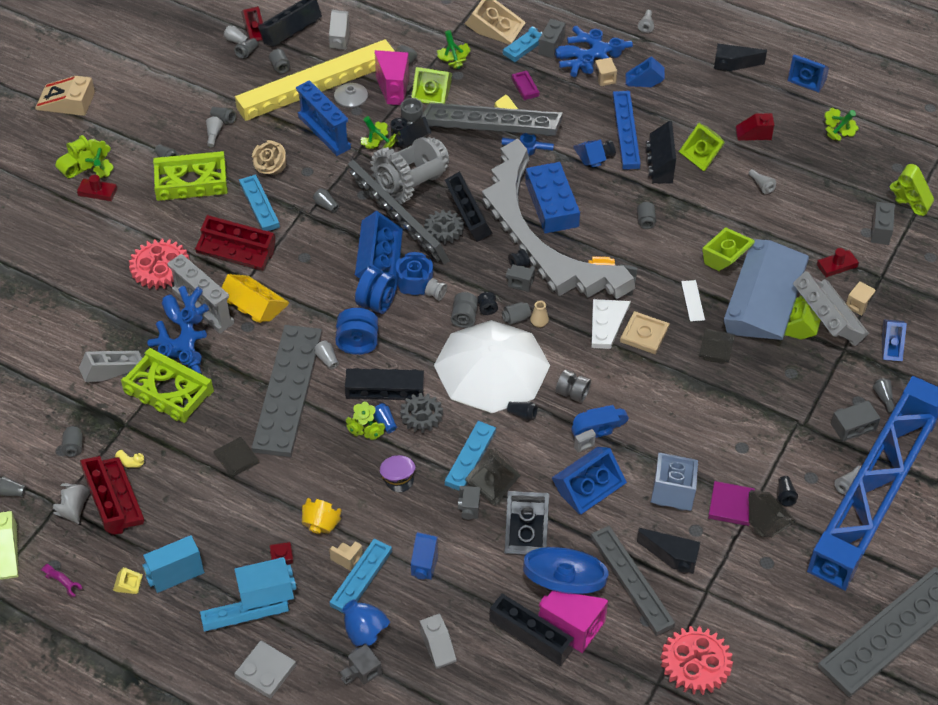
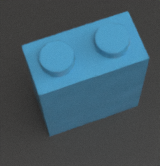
(172, 564)
(265, 583)

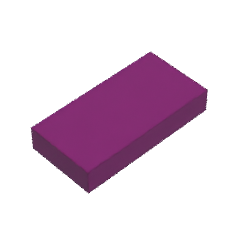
(525, 85)

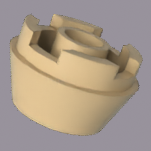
(269, 158)

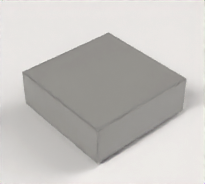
(584, 440)

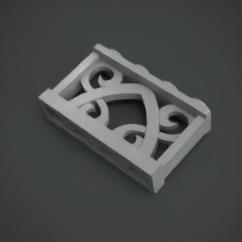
(191, 277)
(830, 308)

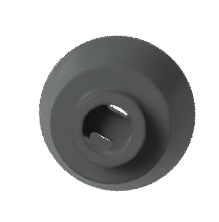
(411, 53)

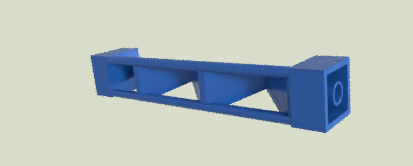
(833, 556)

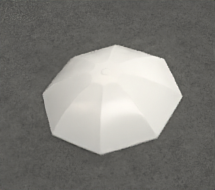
(491, 366)

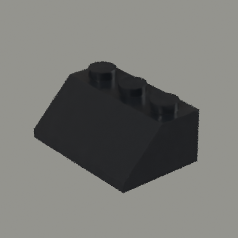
(661, 154)

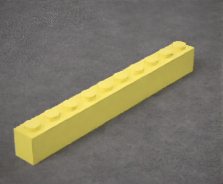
(323, 76)

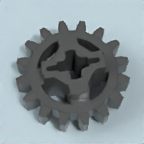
(444, 226)
(421, 412)

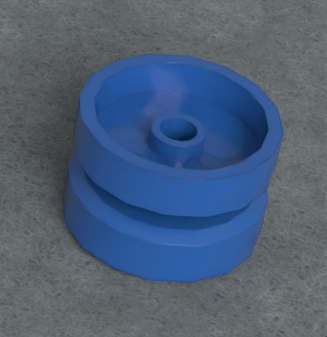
(376, 290)
(356, 331)

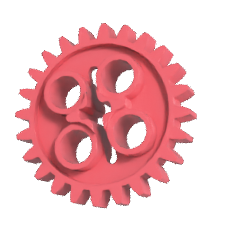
(150, 263)
(696, 660)

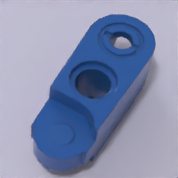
(600, 419)

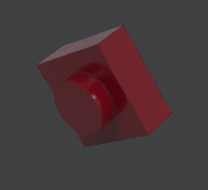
(282, 550)

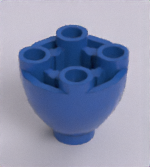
(363, 622)

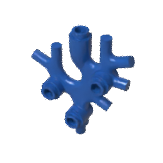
(585, 58)
(185, 318)

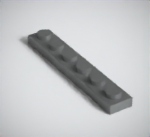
(633, 581)

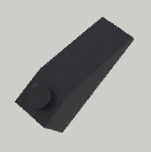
(738, 57)
(410, 133)
(673, 550)

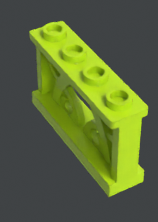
(177, 166)
(167, 401)

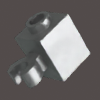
(361, 665)

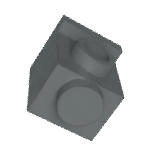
(520, 277)
(469, 502)

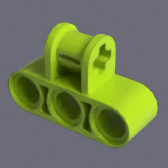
(68, 163)
(913, 189)

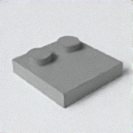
(265, 669)

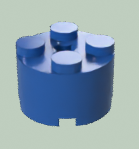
(413, 273)

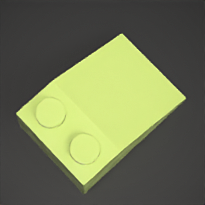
(8, 546)

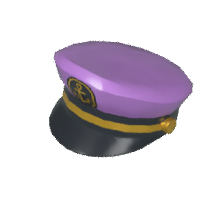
(398, 473)

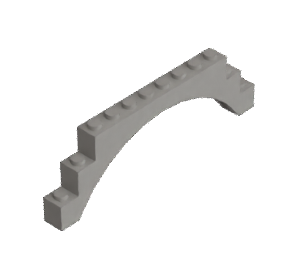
(557, 269)

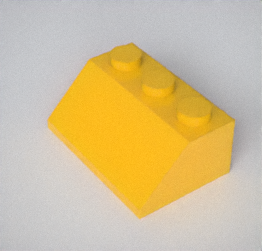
(253, 297)

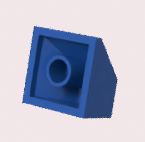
(807, 73)

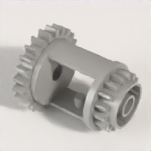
(393, 169)

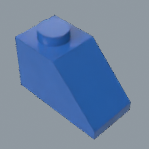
(646, 74)
(591, 152)
(893, 339)
(424, 556)

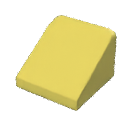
(505, 102)
(127, 581)

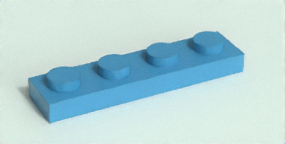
(259, 203)
(470, 455)
(361, 574)
(234, 614)

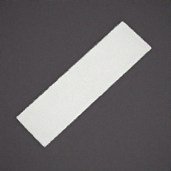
(693, 300)

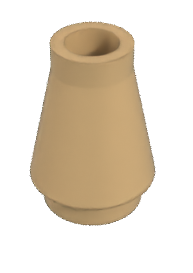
(539, 316)

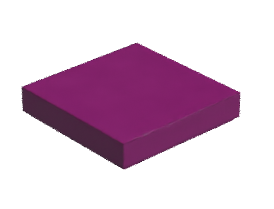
(730, 503)

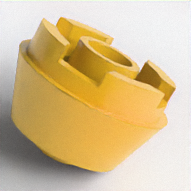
(320, 516)

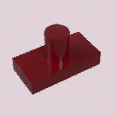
(96, 189)
(837, 263)

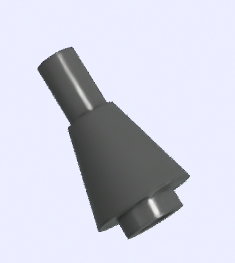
(884, 391)

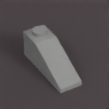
(107, 364)

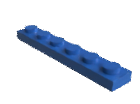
(626, 130)

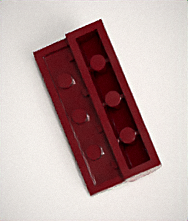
(235, 243)
(112, 493)

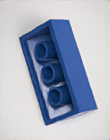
(378, 244)

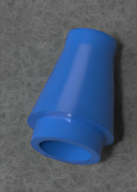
(384, 416)

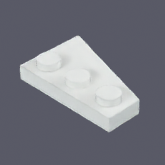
(606, 321)

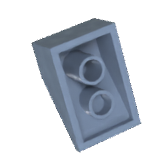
(675, 481)

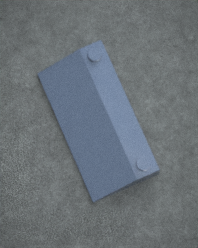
(765, 291)

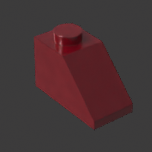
(252, 19)
(756, 127)

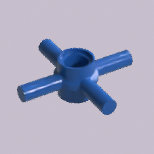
(530, 143)

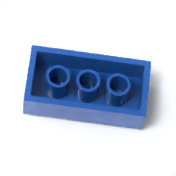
(552, 197)

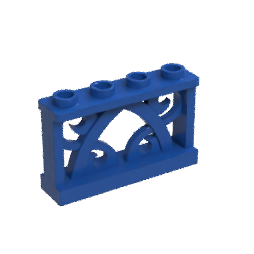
(323, 118)

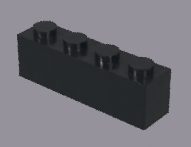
(289, 22)
(468, 206)
(383, 384)
(531, 629)

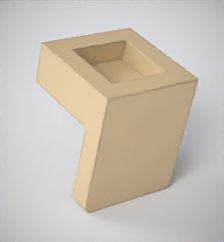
(607, 71)
(859, 298)
(346, 555)

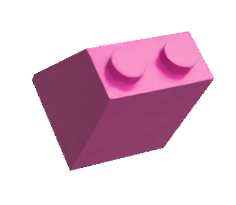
(392, 75)
(575, 615)

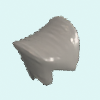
(72, 501)

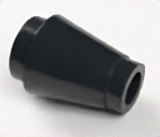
(524, 410)
(786, 492)

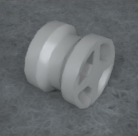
(436, 289)

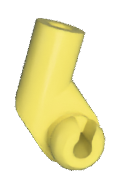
(130, 462)

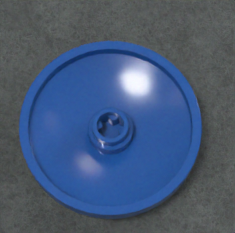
(565, 570)

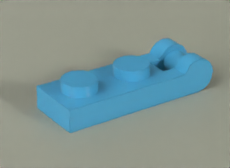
(523, 45)

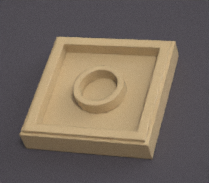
(644, 332)

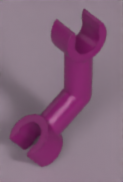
(63, 579)

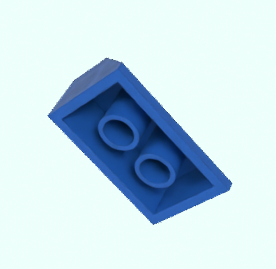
(589, 479)

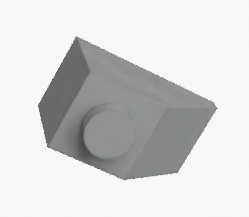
(339, 29)
(437, 641)

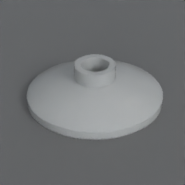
(351, 95)

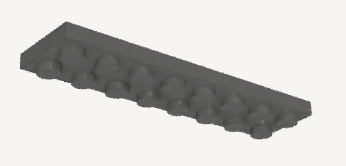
(493, 119)
(395, 210)
(287, 391)
(884, 636)

